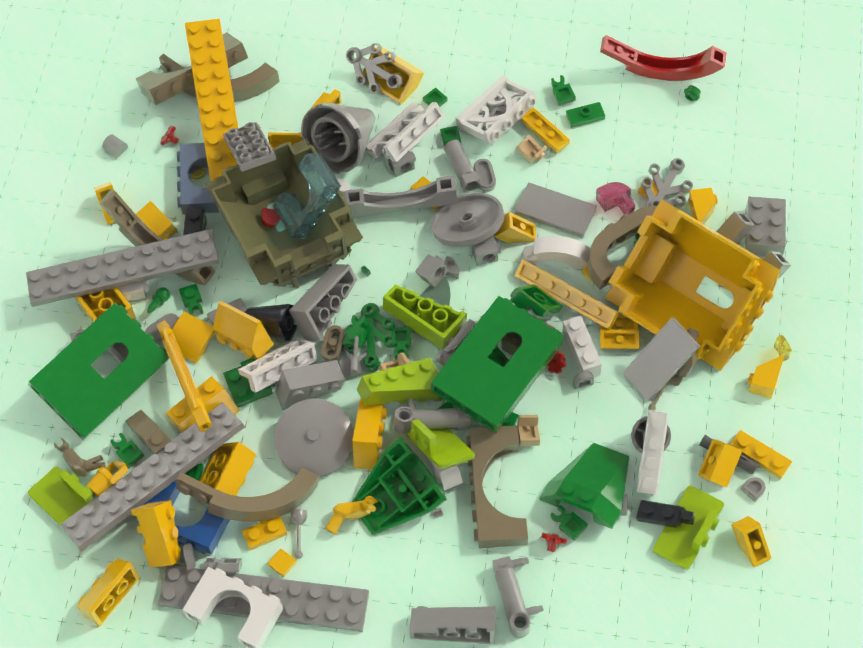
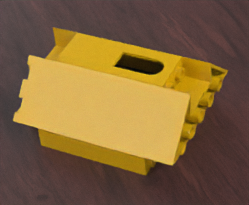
(668, 269)

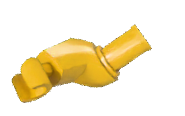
(350, 510)

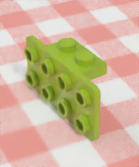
(439, 445)
(60, 494)
(683, 543)

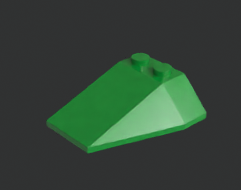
(592, 483)
(401, 487)

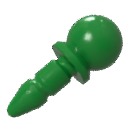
(159, 298)

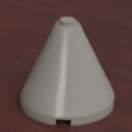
(338, 133)

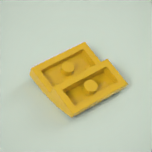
(622, 335)
(192, 336)

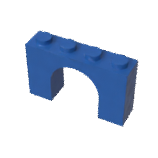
(202, 535)

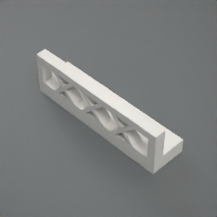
(269, 367)

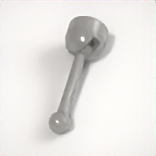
(298, 517)

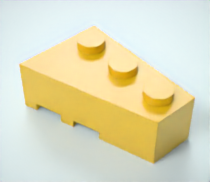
(368, 435)
(159, 533)

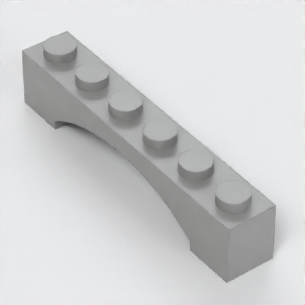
(437, 193)

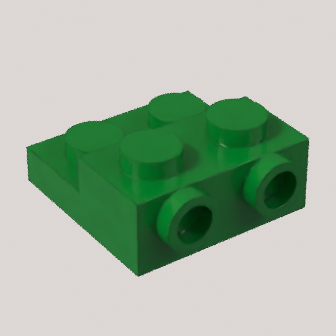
(535, 299)
(240, 386)

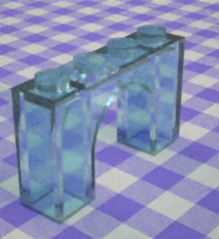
(322, 188)

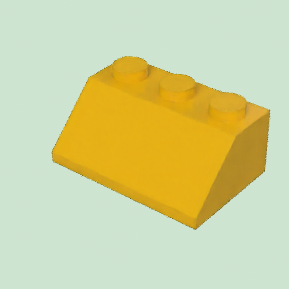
(410, 76)
(241, 331)
(211, 394)
(228, 467)
(108, 591)

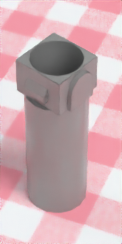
(461, 165)

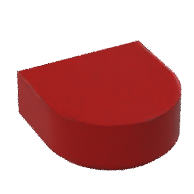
(269, 217)

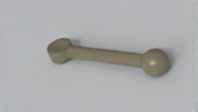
(652, 406)

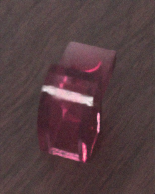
(614, 195)

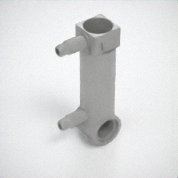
(430, 418)
(512, 596)

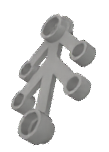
(371, 67)
(664, 188)

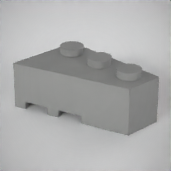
(308, 382)

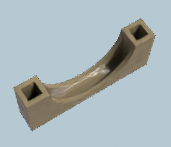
(162, 86)
(493, 527)

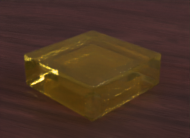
(782, 347)

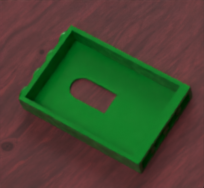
(483, 386)
(78, 390)

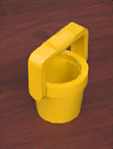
(104, 479)

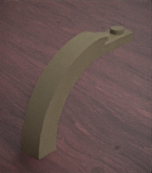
(242, 87)
(140, 234)
(251, 508)

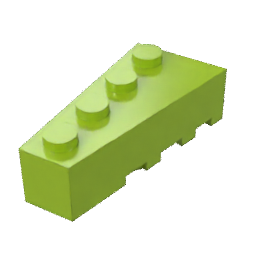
(423, 315)
(399, 384)

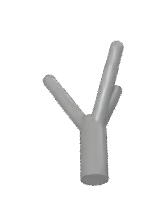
(354, 359)

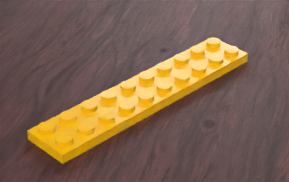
(212, 91)

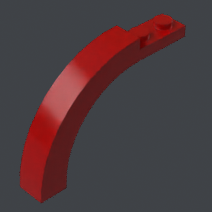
(665, 68)

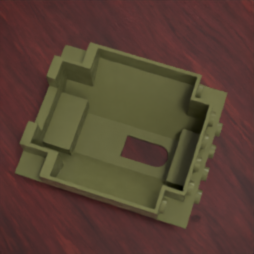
(276, 255)

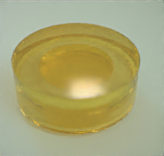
(199, 173)

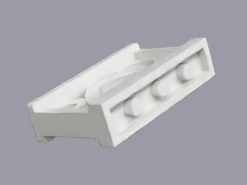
(496, 125)

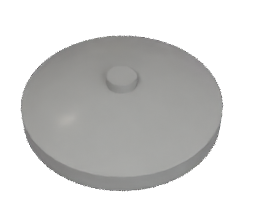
(468, 221)
(314, 437)

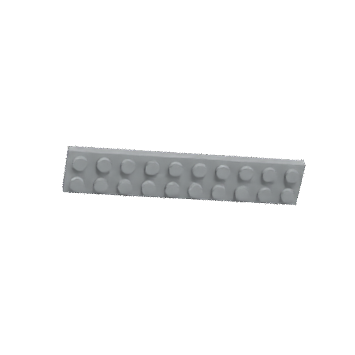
(121, 267)
(150, 478)
(301, 601)

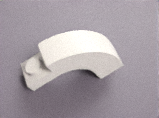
(558, 249)

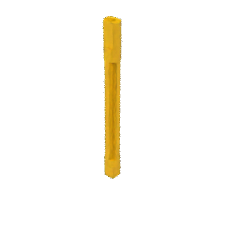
(184, 377)

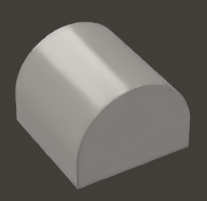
(114, 146)

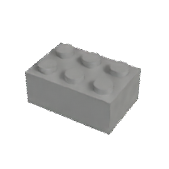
(769, 227)

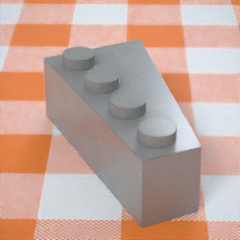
(322, 301)
(454, 624)

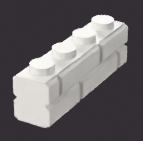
(652, 452)

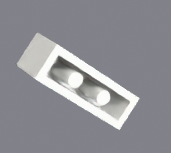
(581, 346)

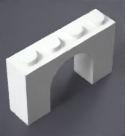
(217, 586)

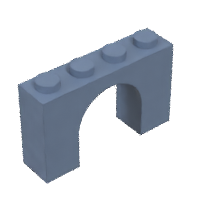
(191, 158)

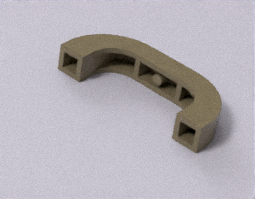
(613, 234)

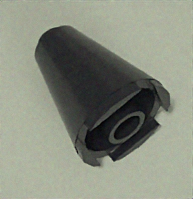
(275, 320)

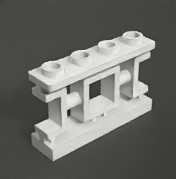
(405, 131)

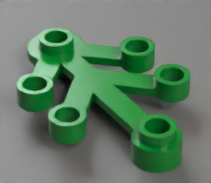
(373, 332)

